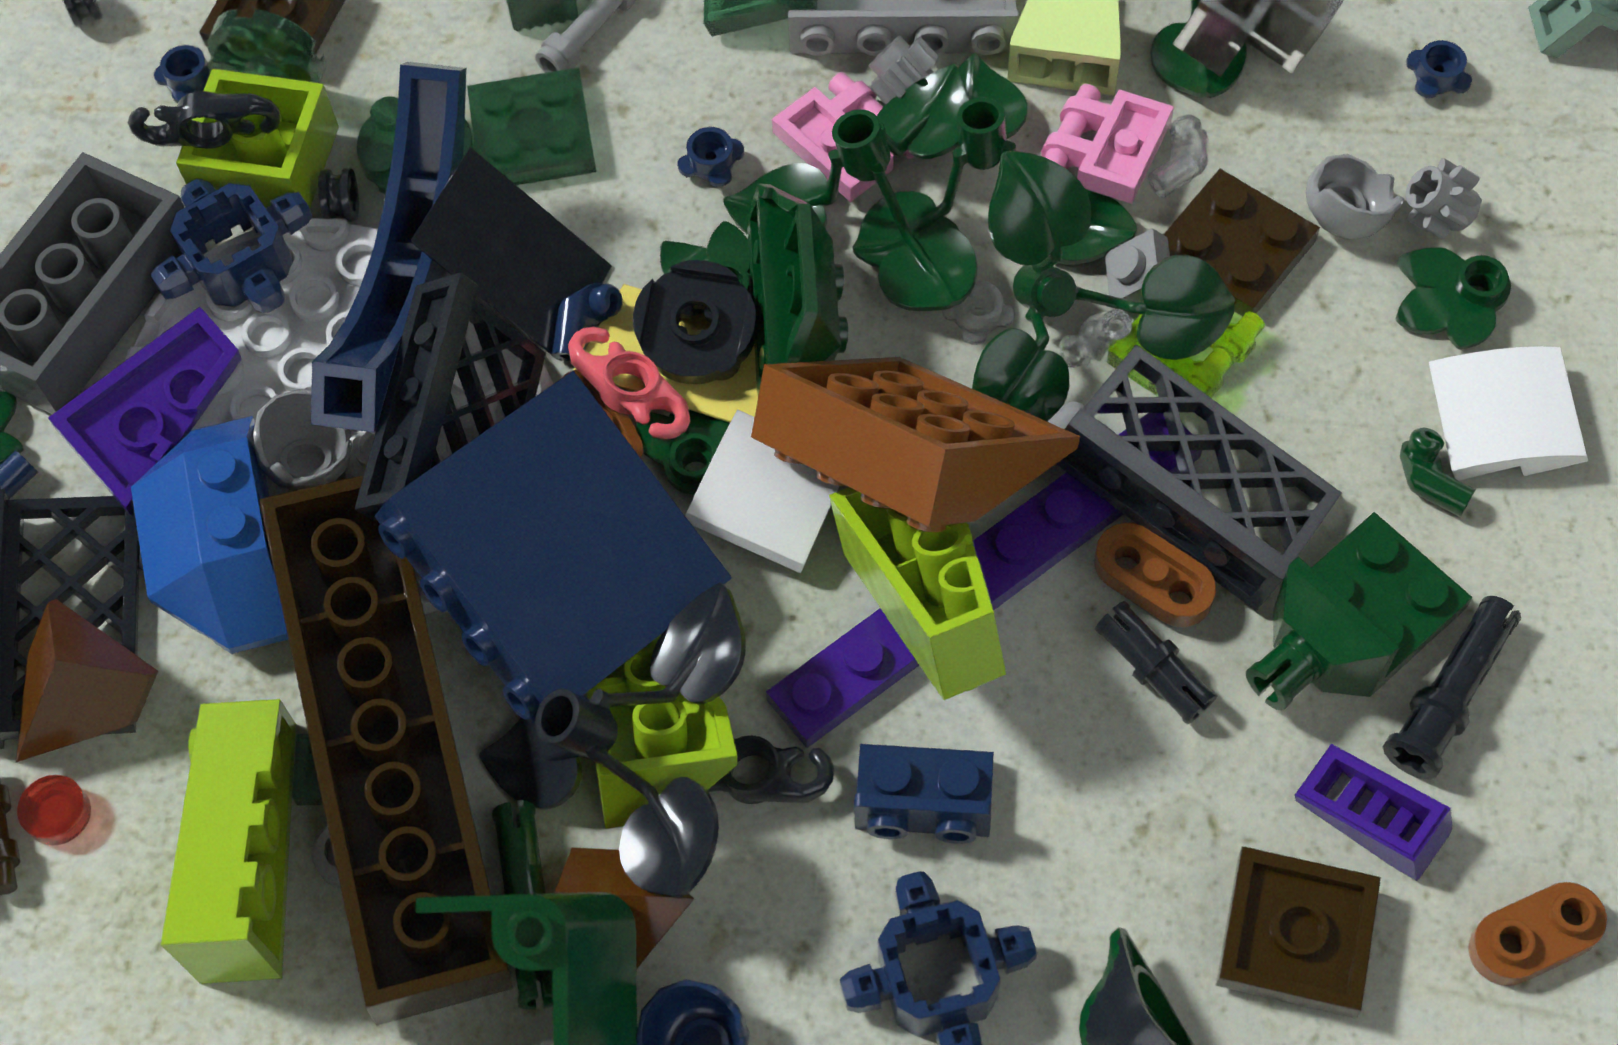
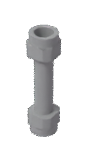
(561, 51)

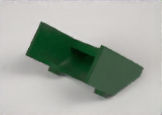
(586, 944)

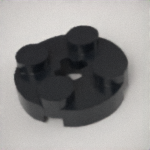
(675, 295)

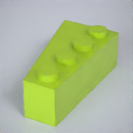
(926, 589)
(233, 845)

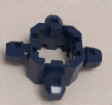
(211, 216)
(921, 922)

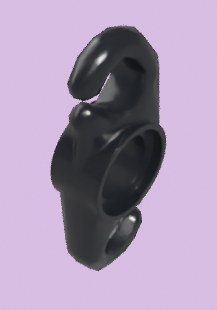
(225, 108)
(777, 784)

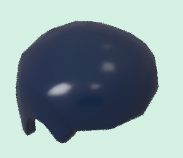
(691, 1015)

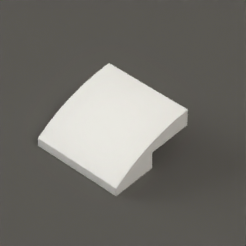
(1507, 411)
(760, 499)

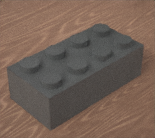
(79, 278)

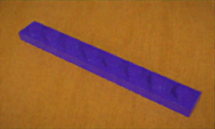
(1010, 557)

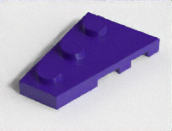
(148, 403)

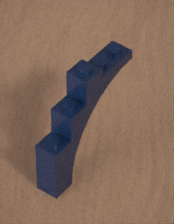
(428, 146)

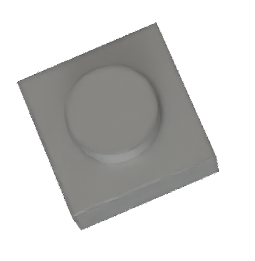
(1131, 262)

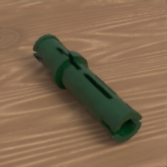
(523, 875)

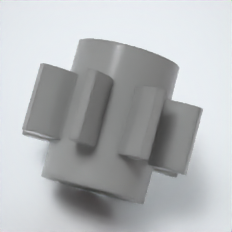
(901, 67)
(1443, 198)

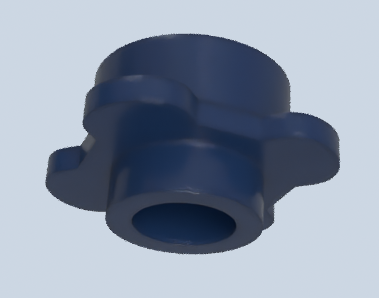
(1439, 69)
(182, 71)
(711, 143)

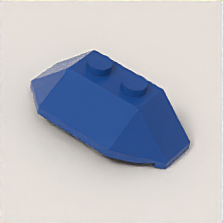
(208, 538)

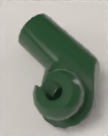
(1426, 475)

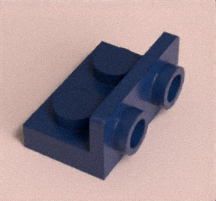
(924, 792)

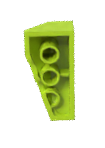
(660, 740)

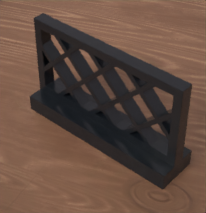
(422, 382)
(1173, 503)
(15, 573)

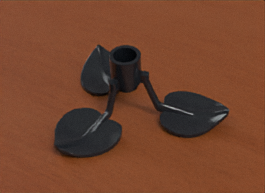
(676, 834)

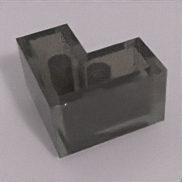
(1274, 27)

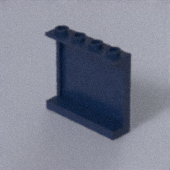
(550, 546)

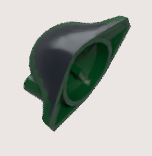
(1129, 1003)

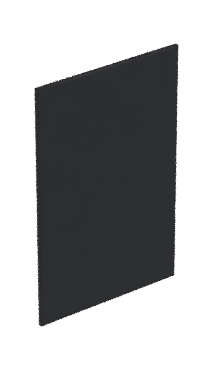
(507, 247)

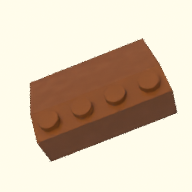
(904, 437)

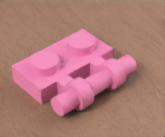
(809, 124)
(1123, 146)

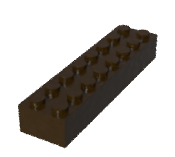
(382, 755)

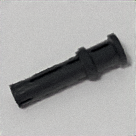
(1442, 708)

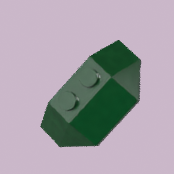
(793, 282)

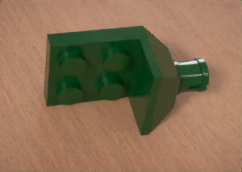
(1355, 616)

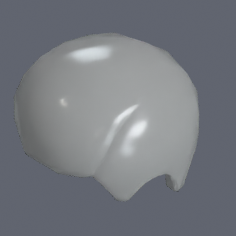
(1351, 197)
(294, 450)

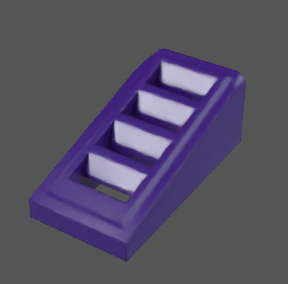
(1387, 844)

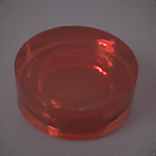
(54, 810)

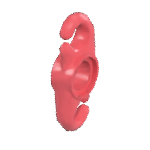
(655, 396)

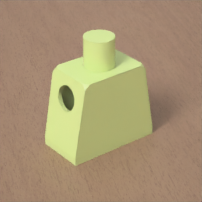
(1067, 44)

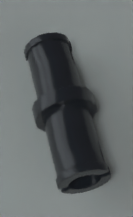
(1156, 662)

